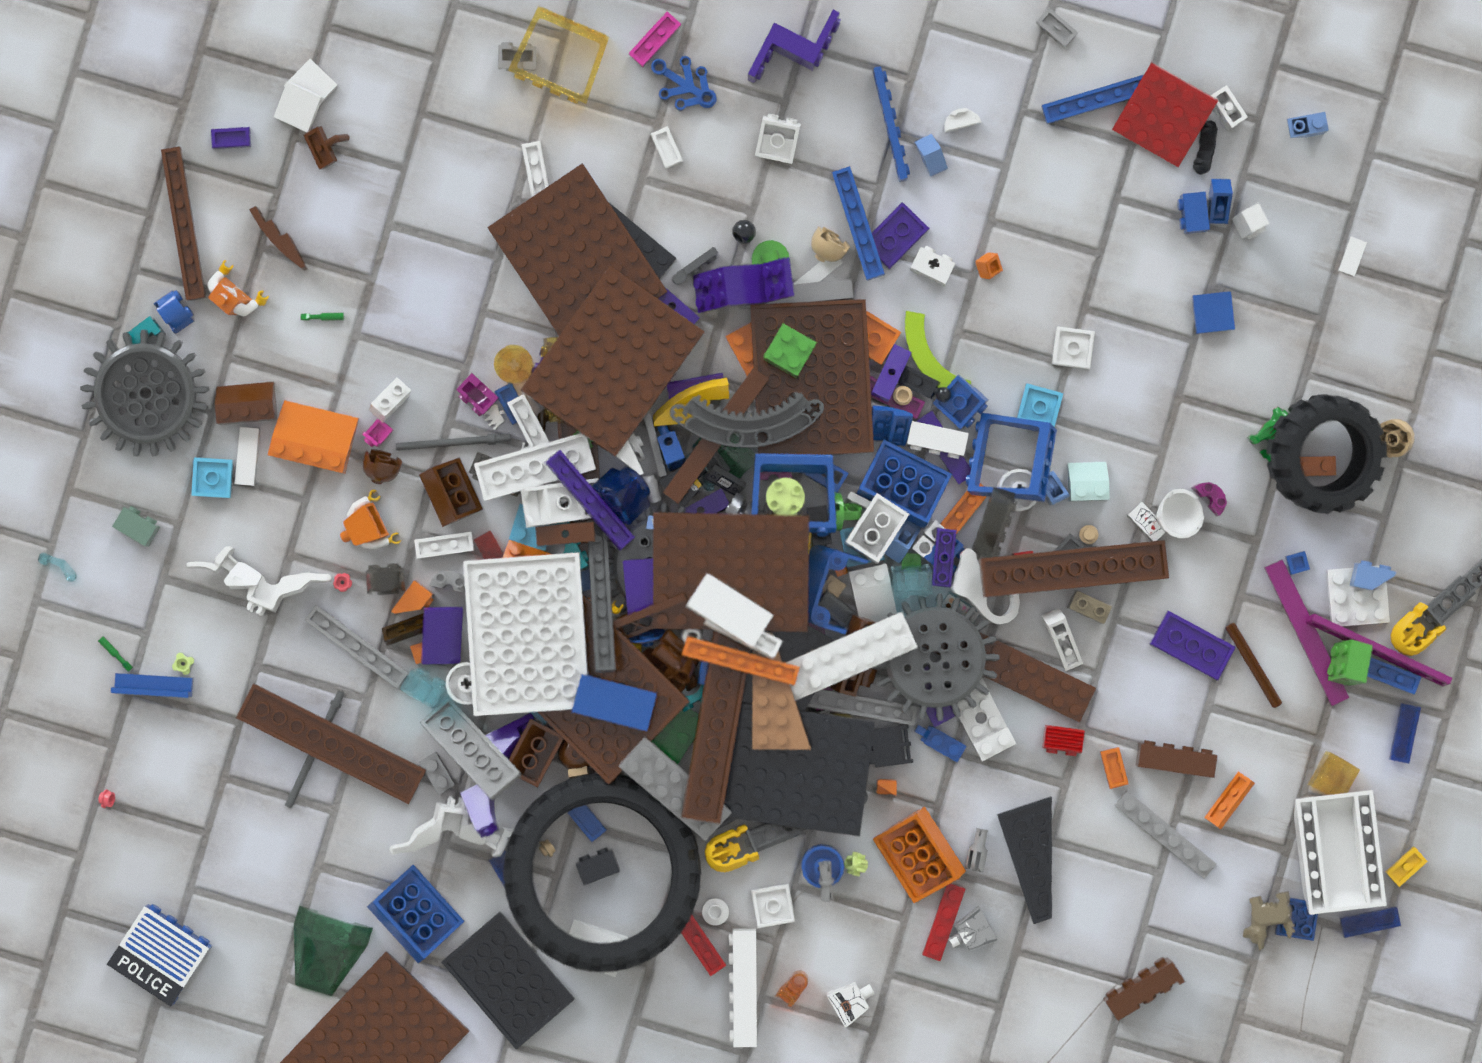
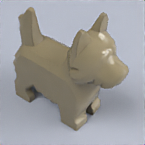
(1269, 914)

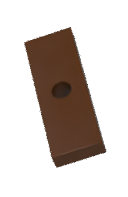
(553, 533)

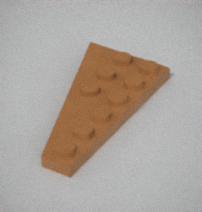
(776, 714)

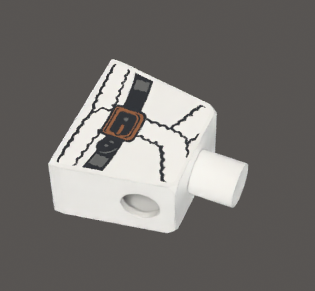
(850, 1001)

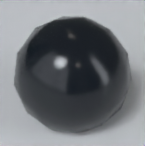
(744, 231)

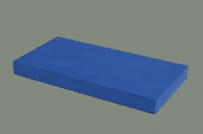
(614, 702)

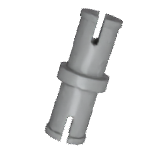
(826, 881)

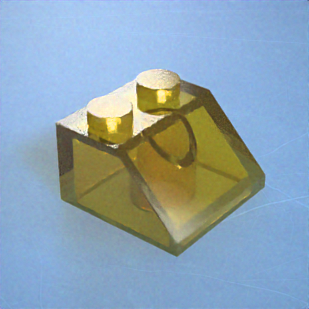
(1333, 775)

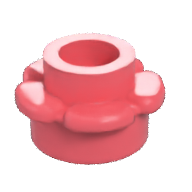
(337, 582)
(106, 798)

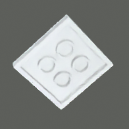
(1355, 605)

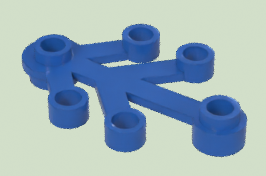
(686, 85)

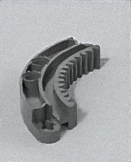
(776, 424)

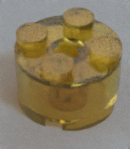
(508, 355)

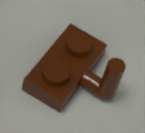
(321, 146)

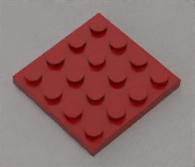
(1165, 114)

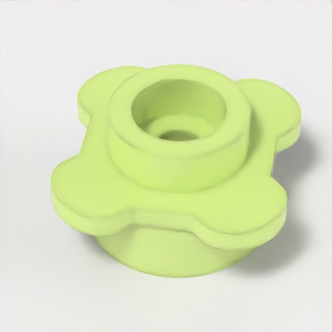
(178, 666)

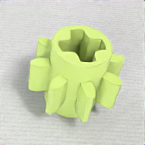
(856, 864)

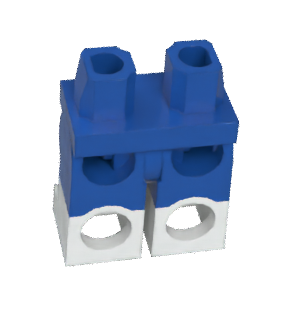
(927, 549)

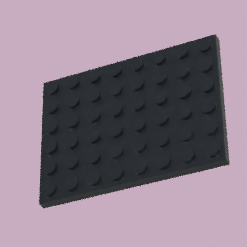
(803, 787)

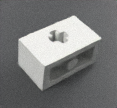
(1228, 108)
(938, 274)
(389, 400)

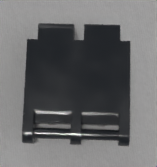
(889, 746)

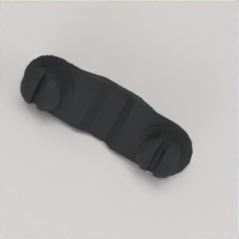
(1207, 147)

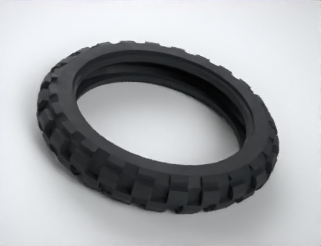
(575, 951)

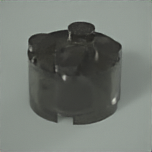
(385, 580)

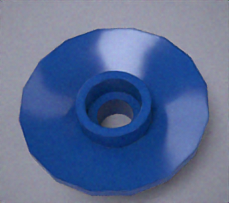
(647, 638)

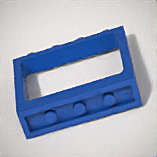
(799, 463)
(1041, 464)

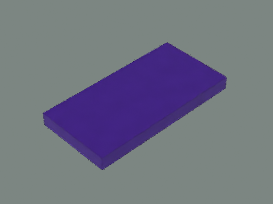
(1192, 645)

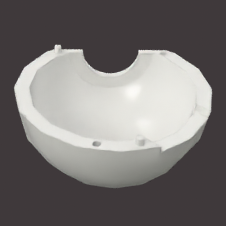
(1180, 514)

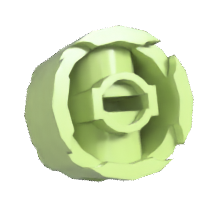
(785, 497)

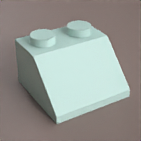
(1088, 481)

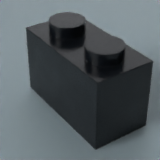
(597, 866)

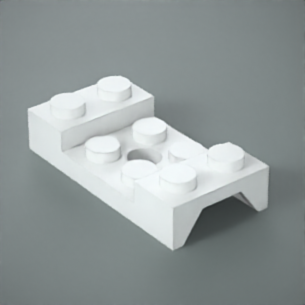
(543, 507)
(993, 734)

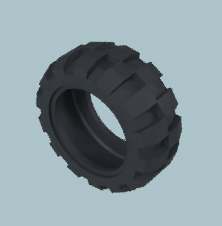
(1363, 467)

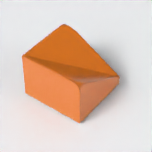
(989, 265)
(886, 786)

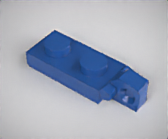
(941, 742)

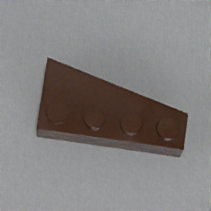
(1143, 988)

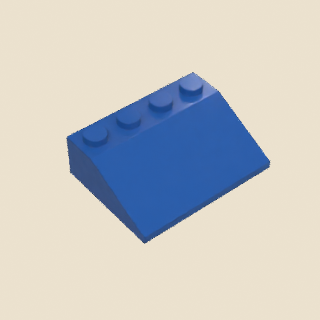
(905, 482)
(415, 914)

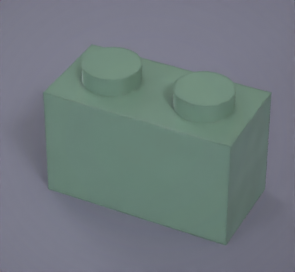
(136, 526)

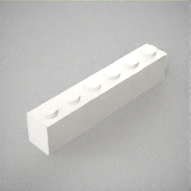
(744, 988)

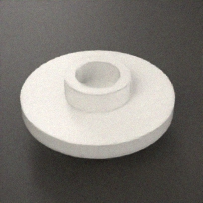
(715, 911)

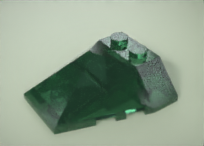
(326, 949)

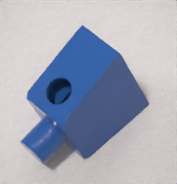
(672, 454)

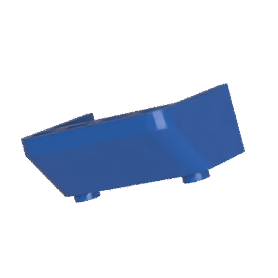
(820, 561)

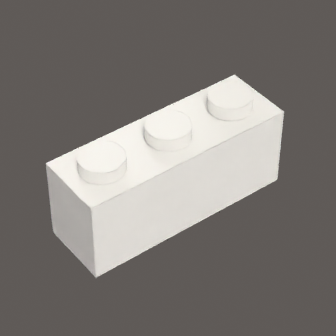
(1250, 222)
(937, 439)

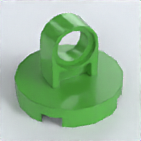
(769, 251)
(845, 511)

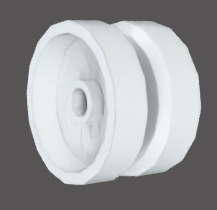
(1014, 479)
(456, 683)

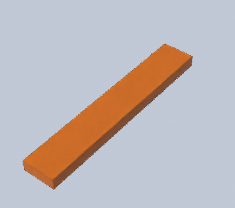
(740, 661)

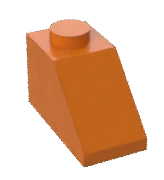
(415, 598)

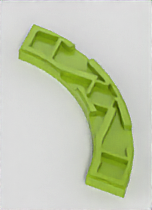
(921, 352)

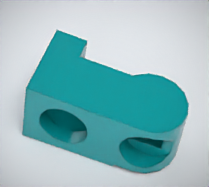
(149, 324)

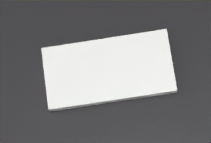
(729, 610)

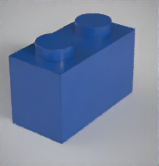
(1194, 212)

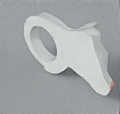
(968, 585)

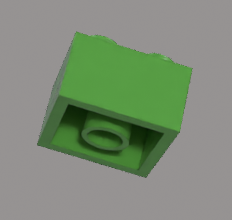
(789, 351)
(1349, 662)

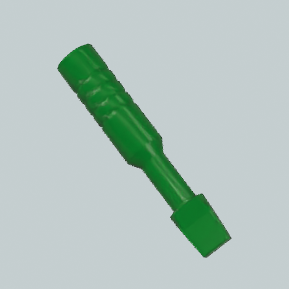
(323, 316)
(108, 646)

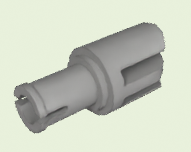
(977, 852)

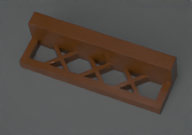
(627, 618)

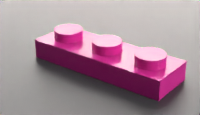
(654, 39)

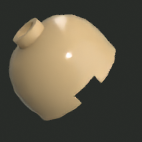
(828, 245)
(1398, 437)

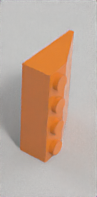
(313, 437)
(919, 855)

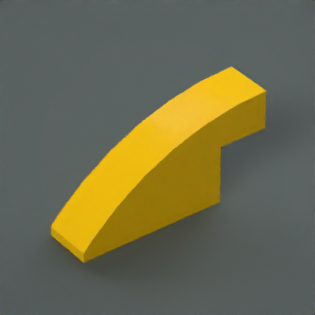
(709, 390)

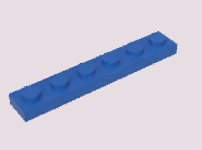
(1090, 100)
(893, 132)
(858, 223)

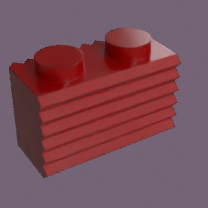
(1063, 739)

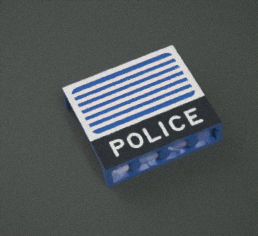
(159, 954)

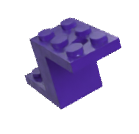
(794, 47)
(743, 285)

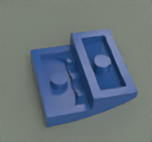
(891, 424)

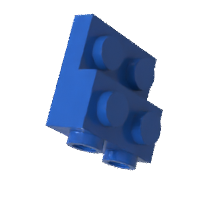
(963, 404)

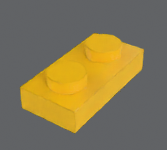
(1406, 866)

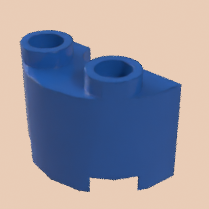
(174, 312)

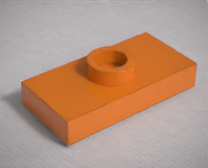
(1114, 767)

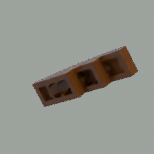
(282, 242)

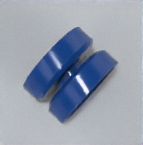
(817, 854)

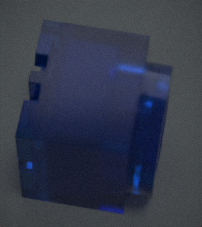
(624, 493)

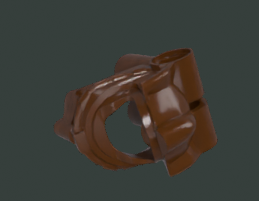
(672, 663)

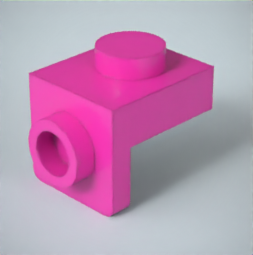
(377, 433)

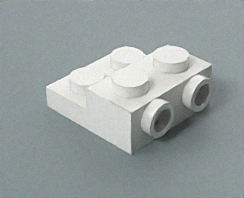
(778, 138)

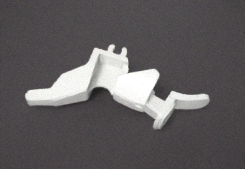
(259, 593)
(455, 819)

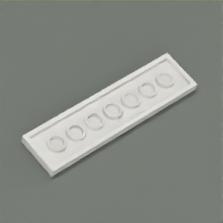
(852, 655)

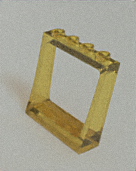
(571, 25)

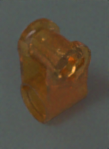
(790, 990)

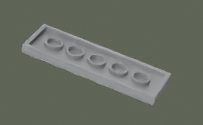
(470, 749)
(665, 782)

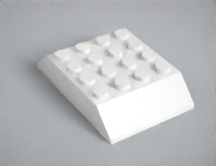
(1339, 852)

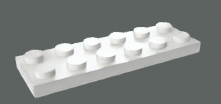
(527, 467)

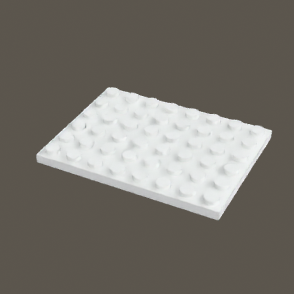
(525, 632)

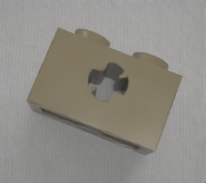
(1089, 607)

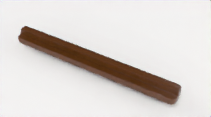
(1253, 665)

